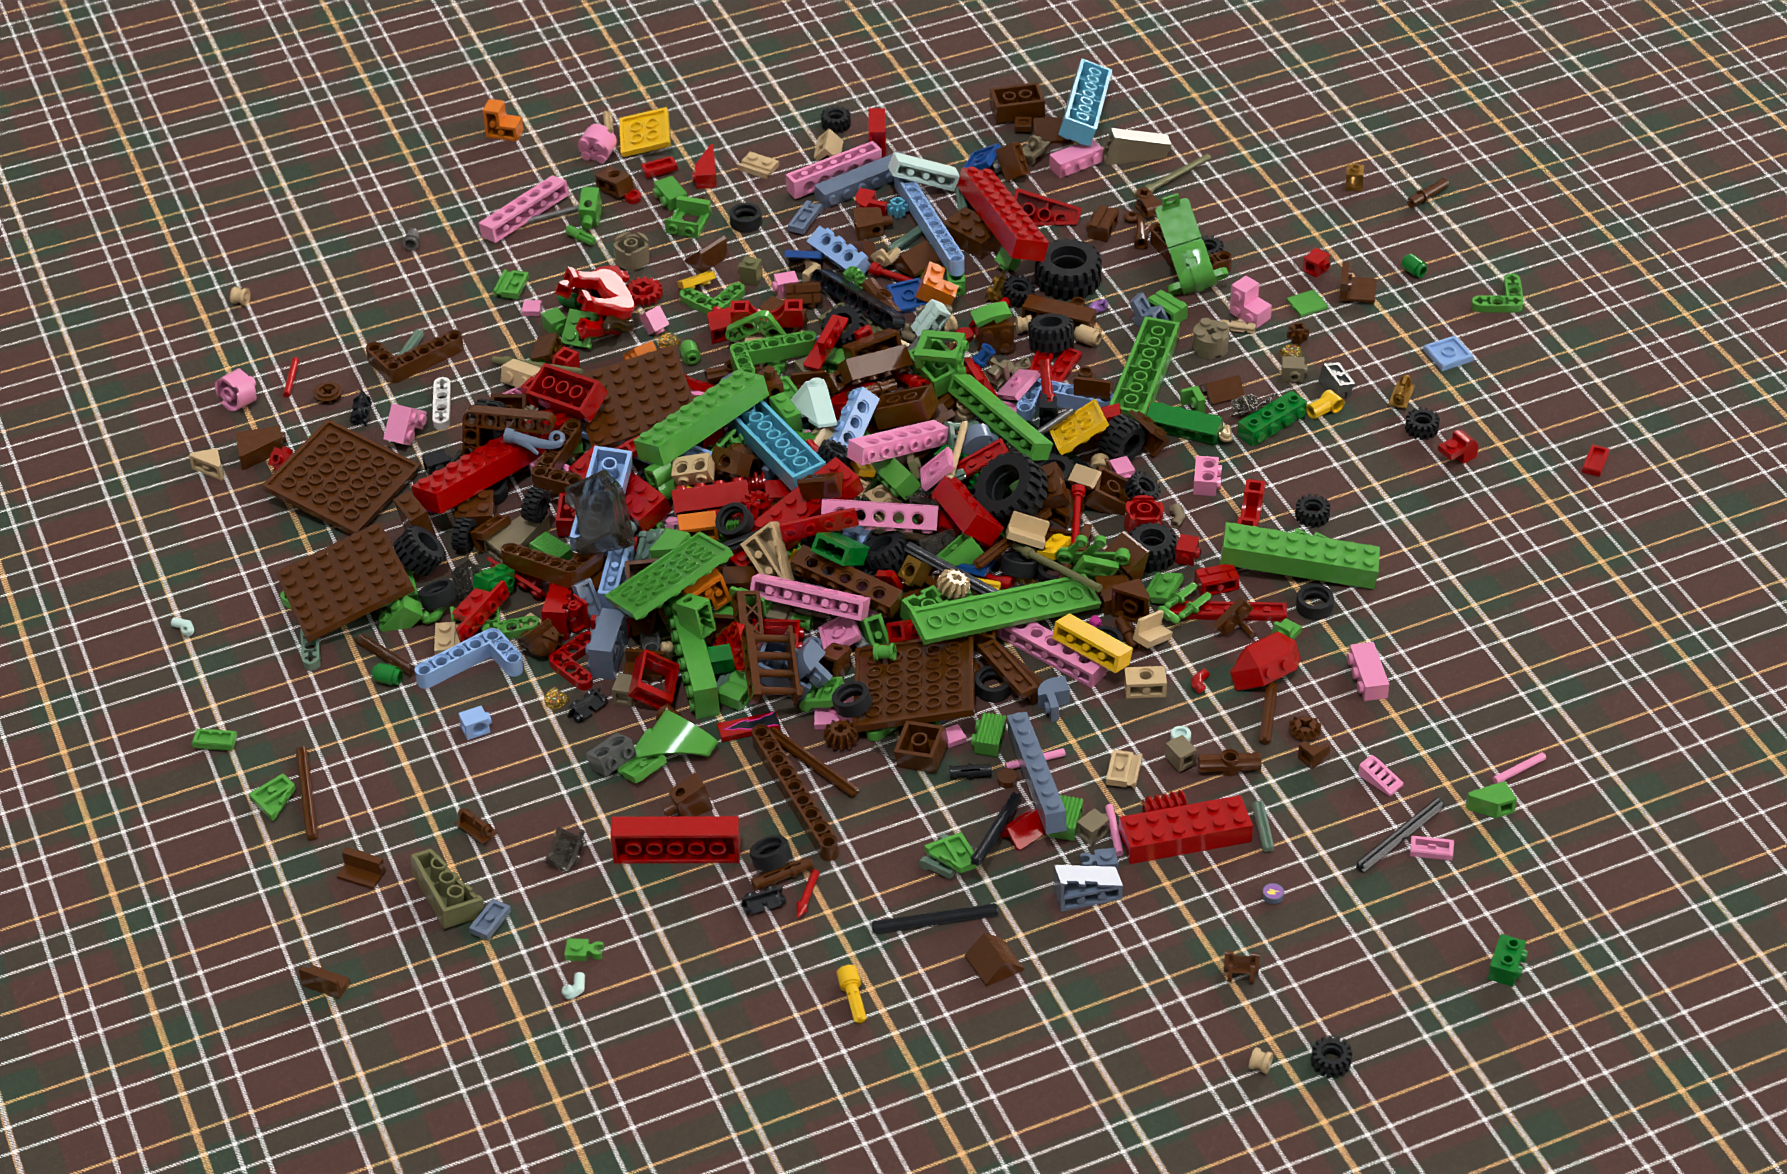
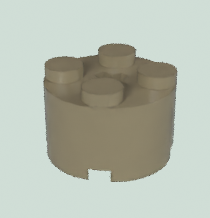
(631, 251)
(1210, 338)

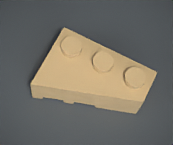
(769, 552)

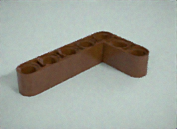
(1218, 259)
(415, 360)
(500, 423)
(547, 470)
(551, 567)

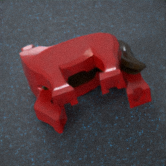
(601, 293)

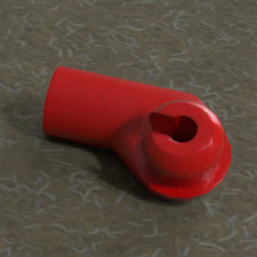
(1197, 680)

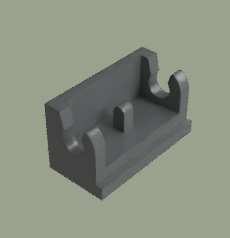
(1336, 379)

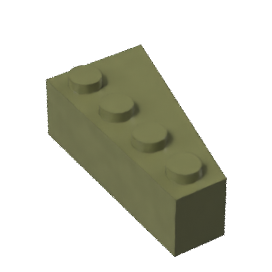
(444, 891)

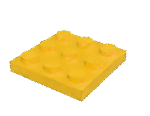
(644, 132)
(1079, 427)

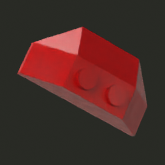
(1265, 661)

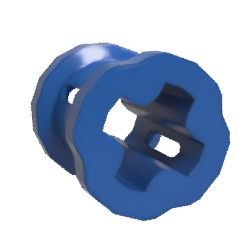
(984, 355)

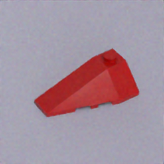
(1047, 211)

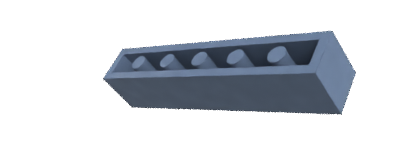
(847, 184)

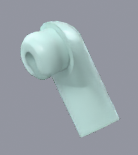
(186, 626)
(576, 989)

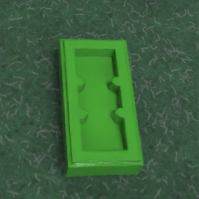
(214, 739)

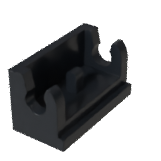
(1047, 410)

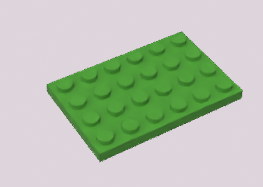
(669, 575)

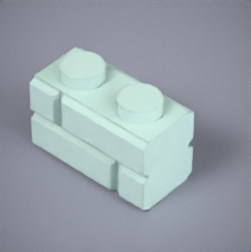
(931, 318)

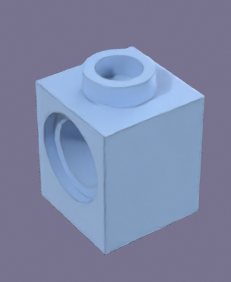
(475, 722)

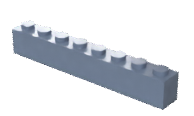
(1036, 773)

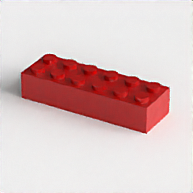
(644, 502)
(1185, 829)
(675, 839)

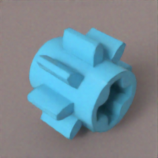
(897, 207)

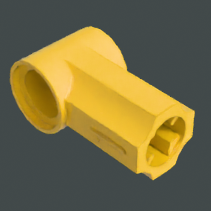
(1328, 402)

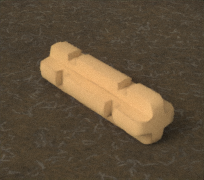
(608, 121)
(1238, 326)

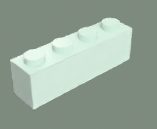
(923, 171)

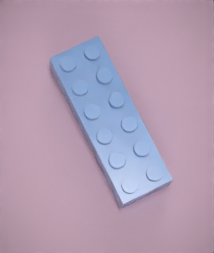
(617, 464)

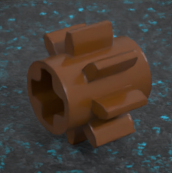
(1298, 333)

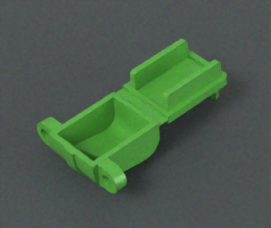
(1186, 247)

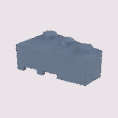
(1085, 886)

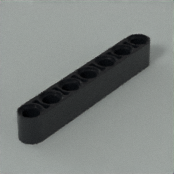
(854, 295)

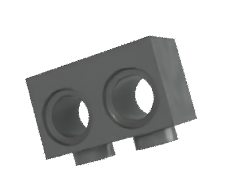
(611, 754)

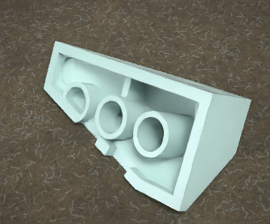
(815, 403)

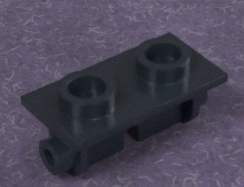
(361, 409)
(580, 709)
(770, 896)

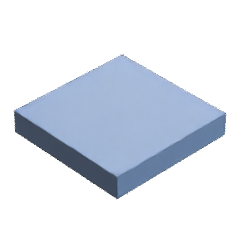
(1448, 353)

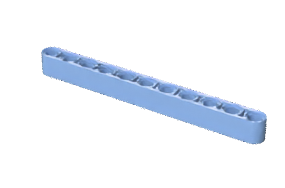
(931, 226)

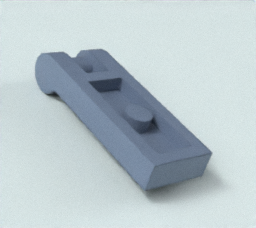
(805, 217)

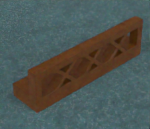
(740, 606)
(1009, 670)

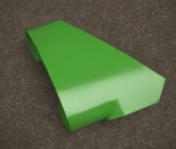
(675, 736)

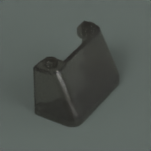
(600, 514)

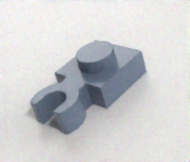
(1101, 857)

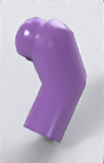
(1100, 306)

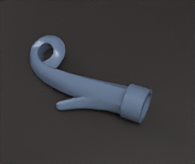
(529, 442)

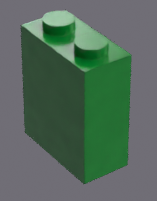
(840, 548)

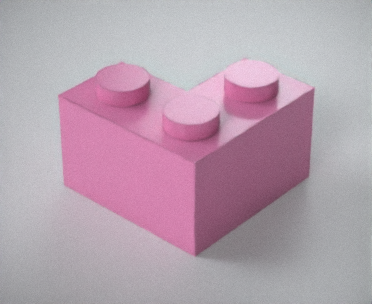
(1246, 303)
(402, 423)

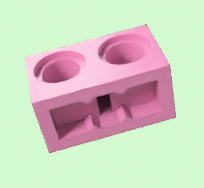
(1206, 476)

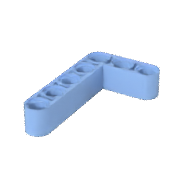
(1029, 402)
(467, 654)

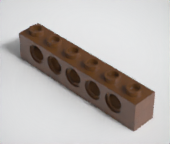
(833, 576)

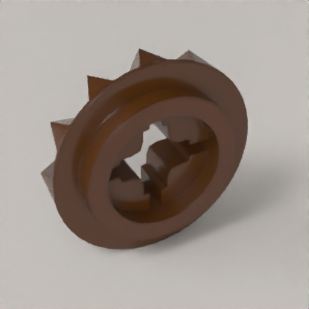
(332, 389)
(1304, 733)

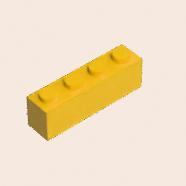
(1092, 643)

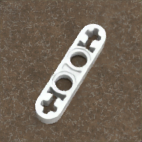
(441, 403)

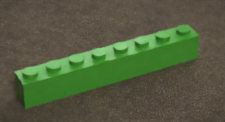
(1000, 417)

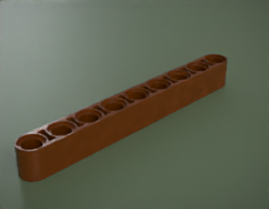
(795, 793)

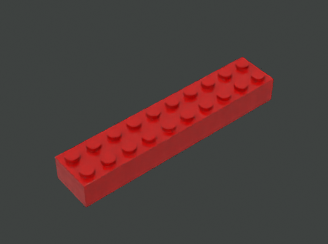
(1002, 214)
(477, 470)

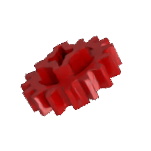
(645, 290)
(756, 507)

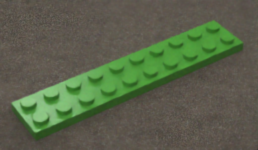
(1002, 609)

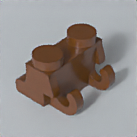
(1241, 964)

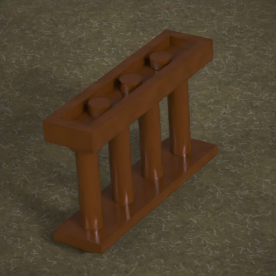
(754, 673)

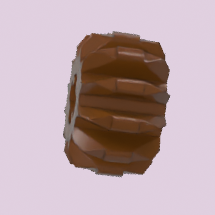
(840, 735)

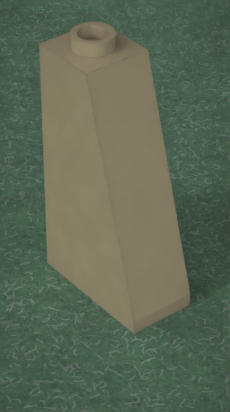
(1134, 146)
(518, 532)

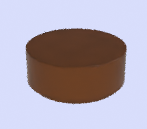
(1007, 778)

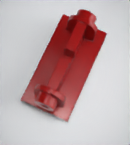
(579, 614)

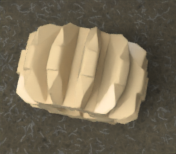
(953, 584)

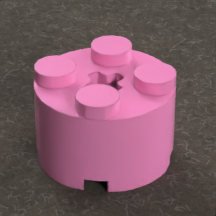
(597, 143)
(236, 389)

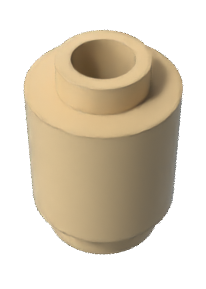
(1087, 335)

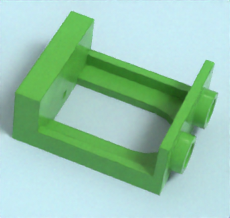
(693, 207)
(954, 356)

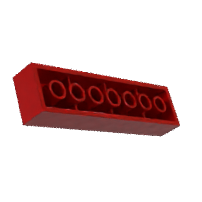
(793, 507)

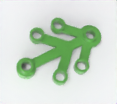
(1071, 555)

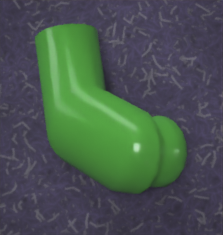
(432, 617)

